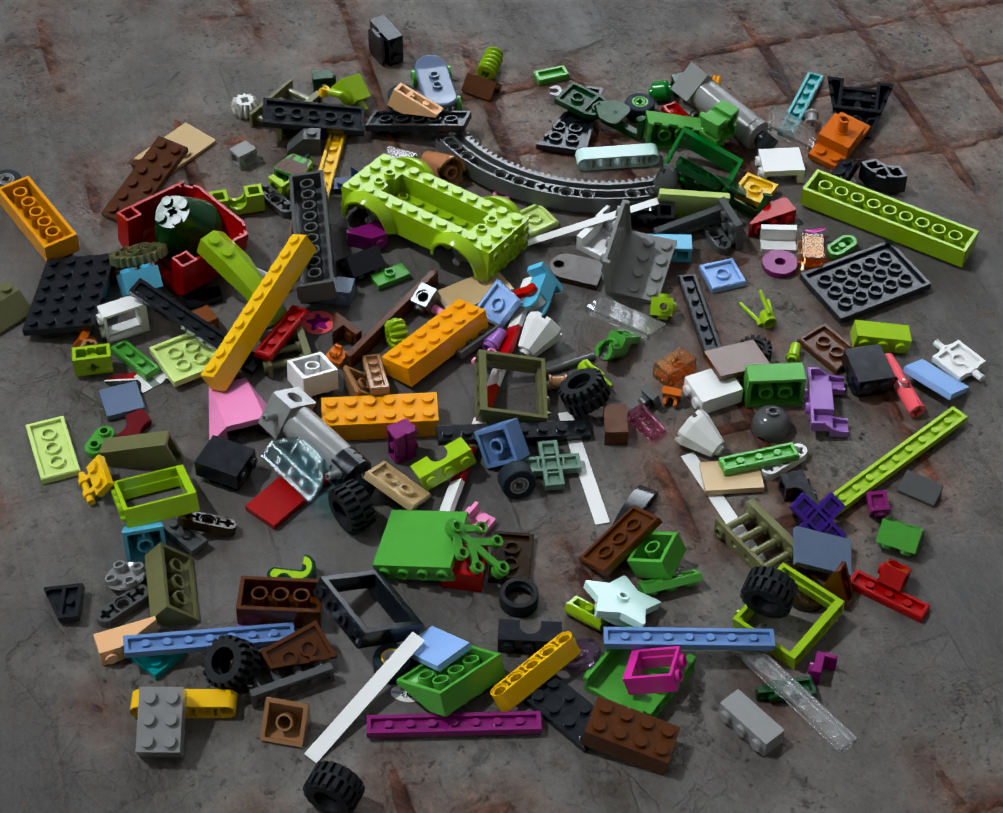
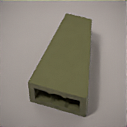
(142, 451)

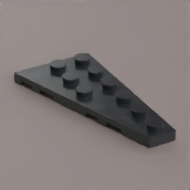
(569, 132)

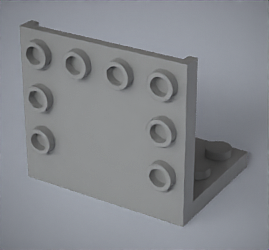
(635, 261)

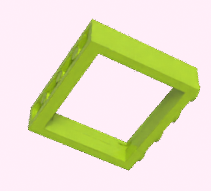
(159, 509)
(834, 610)

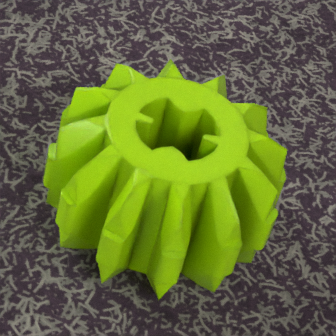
(395, 331)

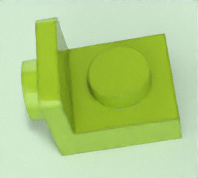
(281, 186)

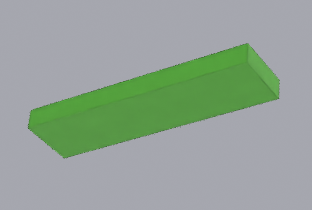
(758, 458)

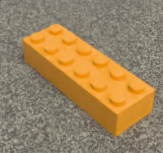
(38, 219)
(434, 342)
(371, 414)

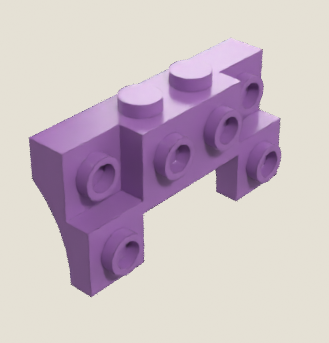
(820, 404)

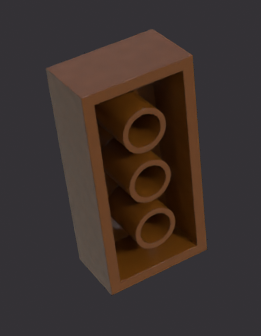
(278, 601)
(630, 735)

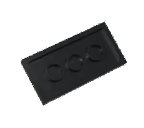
(562, 709)

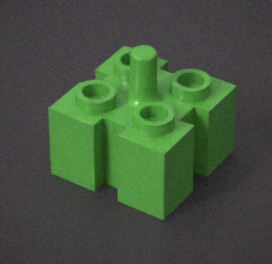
(719, 122)

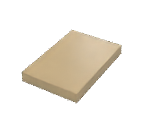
(716, 483)
(397, 486)

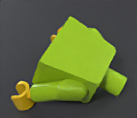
(349, 91)

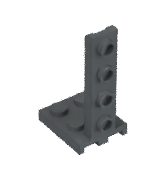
(720, 214)

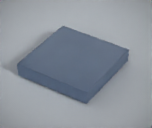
(121, 400)

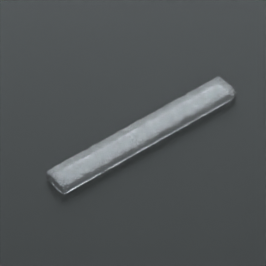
(799, 699)

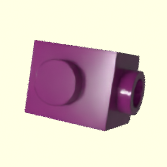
(878, 504)
(822, 661)

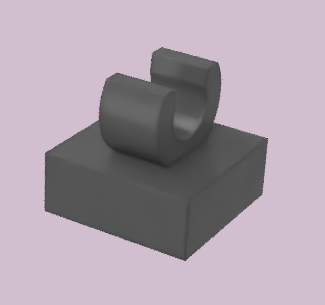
(649, 398)

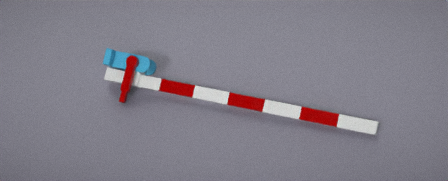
(536, 296)

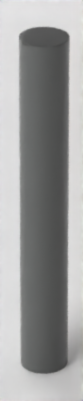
(570, 363)

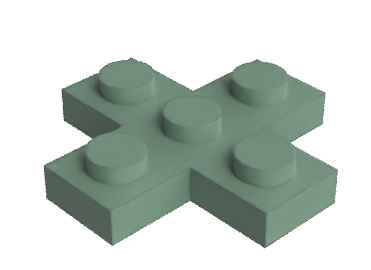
(553, 465)

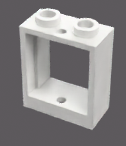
(124, 329)

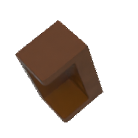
(615, 424)

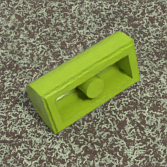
(584, 612)

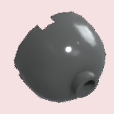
(666, 178)
(771, 423)

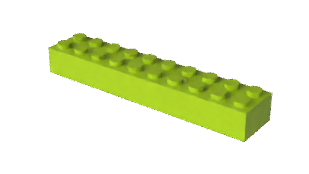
(889, 218)

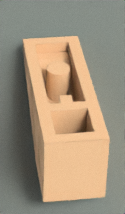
(411, 102)
(110, 642)

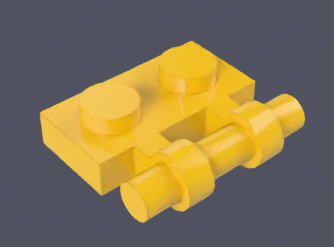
(98, 476)

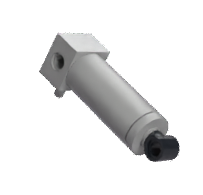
(703, 93)

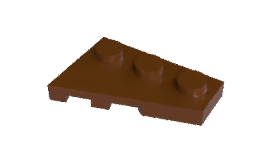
(299, 648)

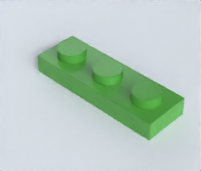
(685, 578)

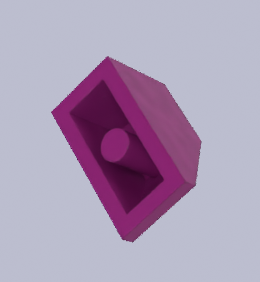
(367, 236)

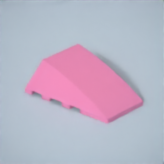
(234, 409)

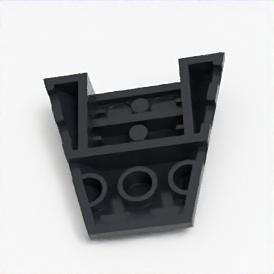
(859, 102)

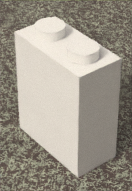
(711, 394)

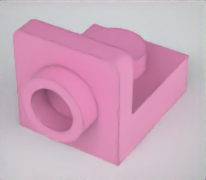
(477, 515)

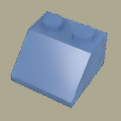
(502, 443)

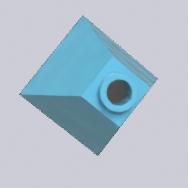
(141, 540)

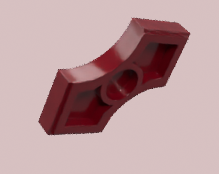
(136, 423)

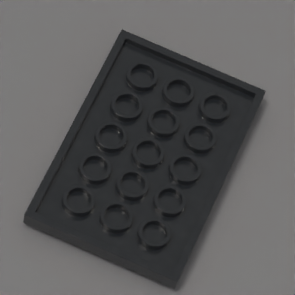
(865, 281)
(69, 295)

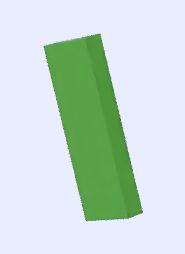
(135, 359)

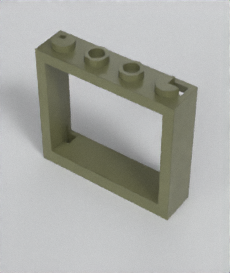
(514, 363)

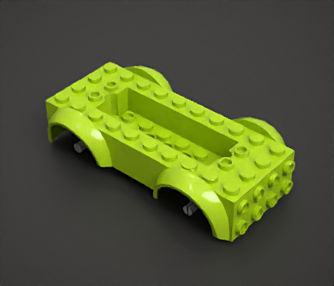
(435, 213)

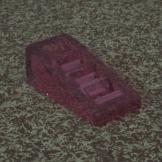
(645, 414)

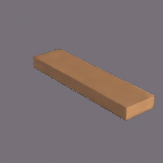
(375, 374)

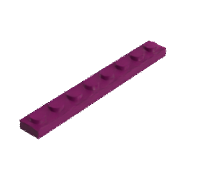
(454, 725)

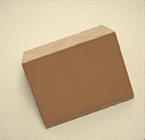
(355, 382)
(285, 722)

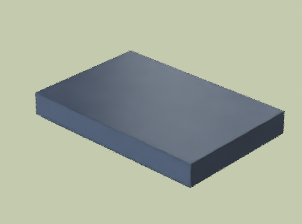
(820, 550)

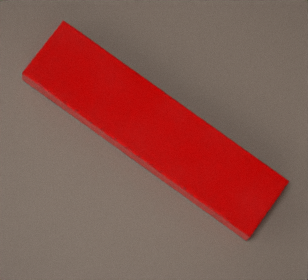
(281, 333)
(889, 597)

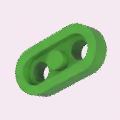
(841, 247)
(97, 440)

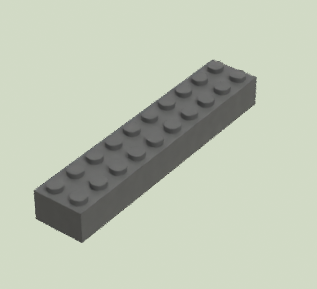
(312, 219)

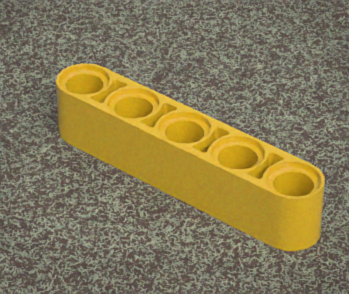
(535, 671)
(202, 703)

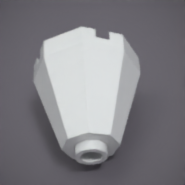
(538, 334)
(701, 435)

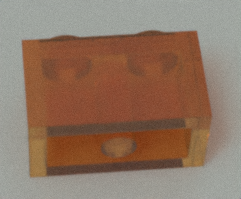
(811, 250)

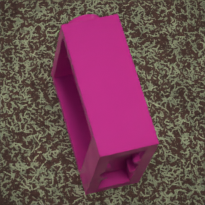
(642, 659)

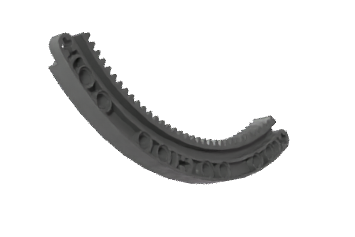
(538, 188)

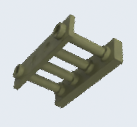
(282, 92)
(301, 345)
(765, 524)

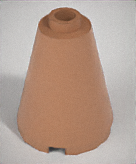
(445, 166)

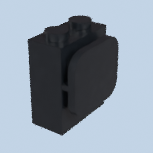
(385, 41)
(867, 370)
(225, 463)

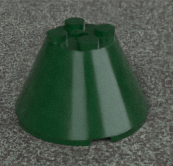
(183, 222)

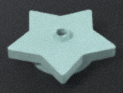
(620, 602)

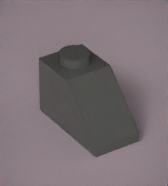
(305, 141)

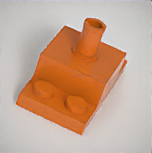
(838, 140)

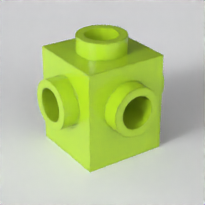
(655, 306)

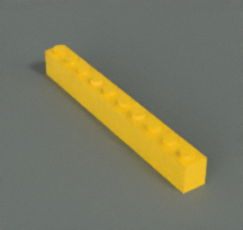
(258, 312)

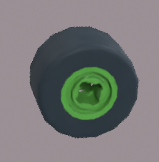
(638, 105)

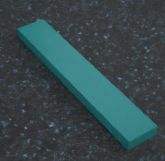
(805, 94)

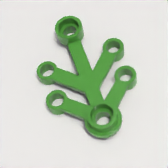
(458, 531)

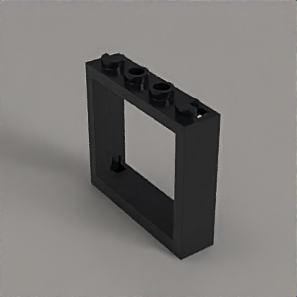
(394, 605)

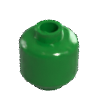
(661, 91)

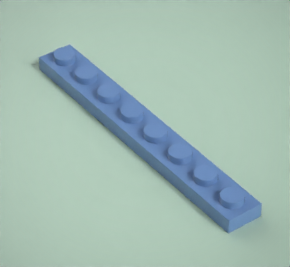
(689, 638)
(198, 640)

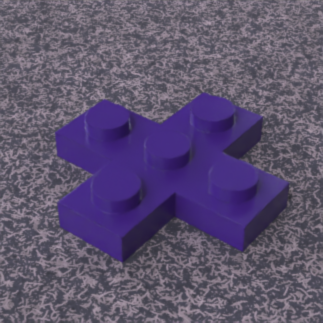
(819, 516)

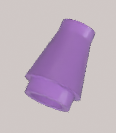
(494, 340)

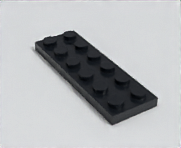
(304, 114)
(395, 121)

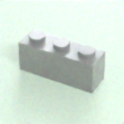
(751, 722)

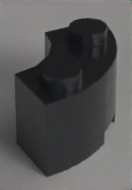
(882, 176)

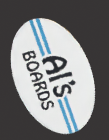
(401, 695)

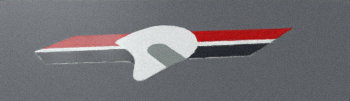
(123, 378)

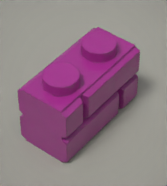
(402, 441)

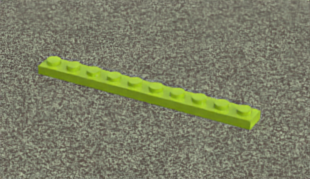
(900, 457)

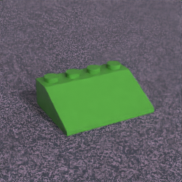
(455, 684)

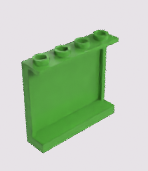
(417, 545)
(607, 681)

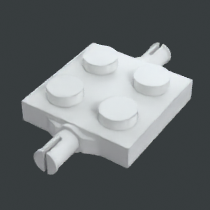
(958, 360)

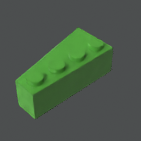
(665, 127)

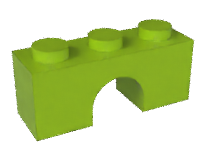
(250, 201)
(433, 473)

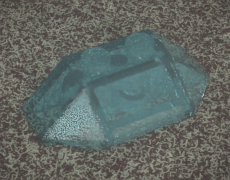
(297, 464)

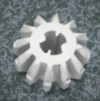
(243, 105)

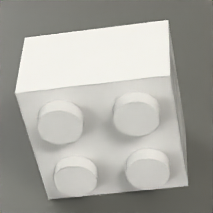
(313, 374)

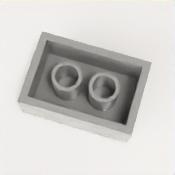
(161, 722)

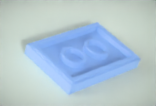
(935, 379)
(440, 649)

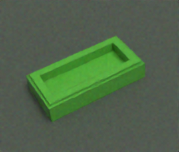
(551, 75)

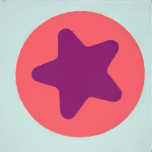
(318, 322)

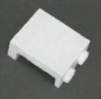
(780, 163)
(592, 240)

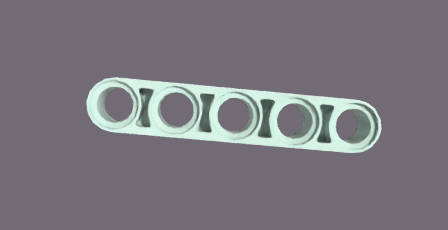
(617, 156)

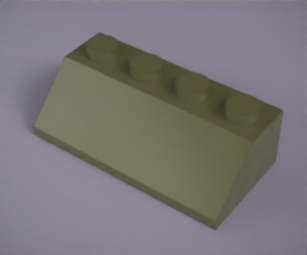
(12, 307)
(171, 586)

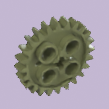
(138, 254)

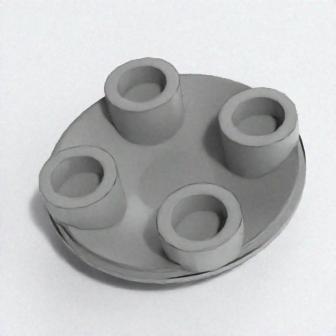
(125, 575)

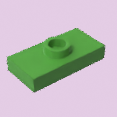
(390, 276)

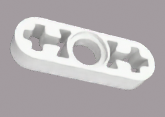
(783, 468)

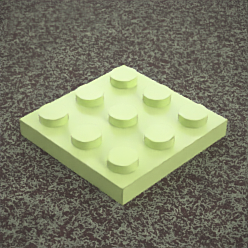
(182, 358)

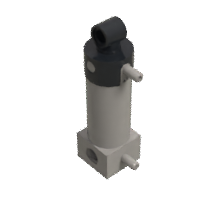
(292, 415)

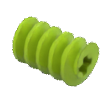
(490, 63)

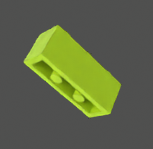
(891, 337)

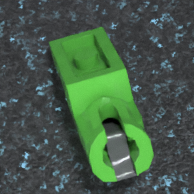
(616, 344)

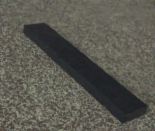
(698, 312)

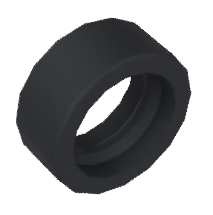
(515, 609)

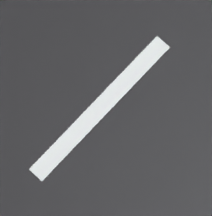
(589, 222)
(587, 478)
(718, 501)
(364, 697)

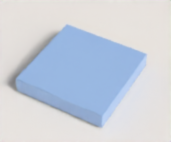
(722, 275)
(500, 303)

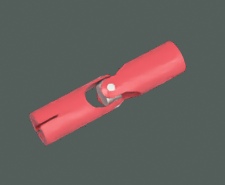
(905, 389)

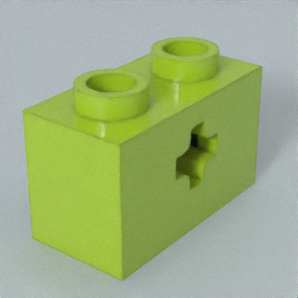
(92, 359)

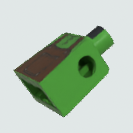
(293, 165)

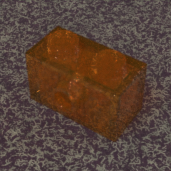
(674, 367)

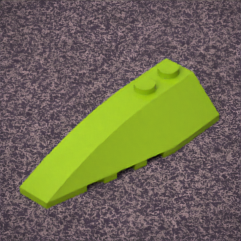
(233, 265)

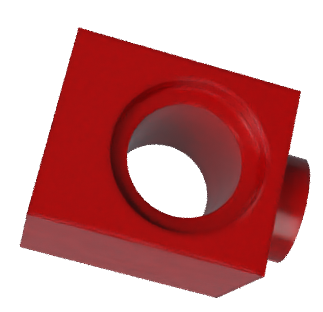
(894, 574)

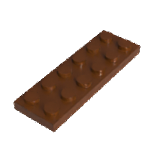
(147, 176)

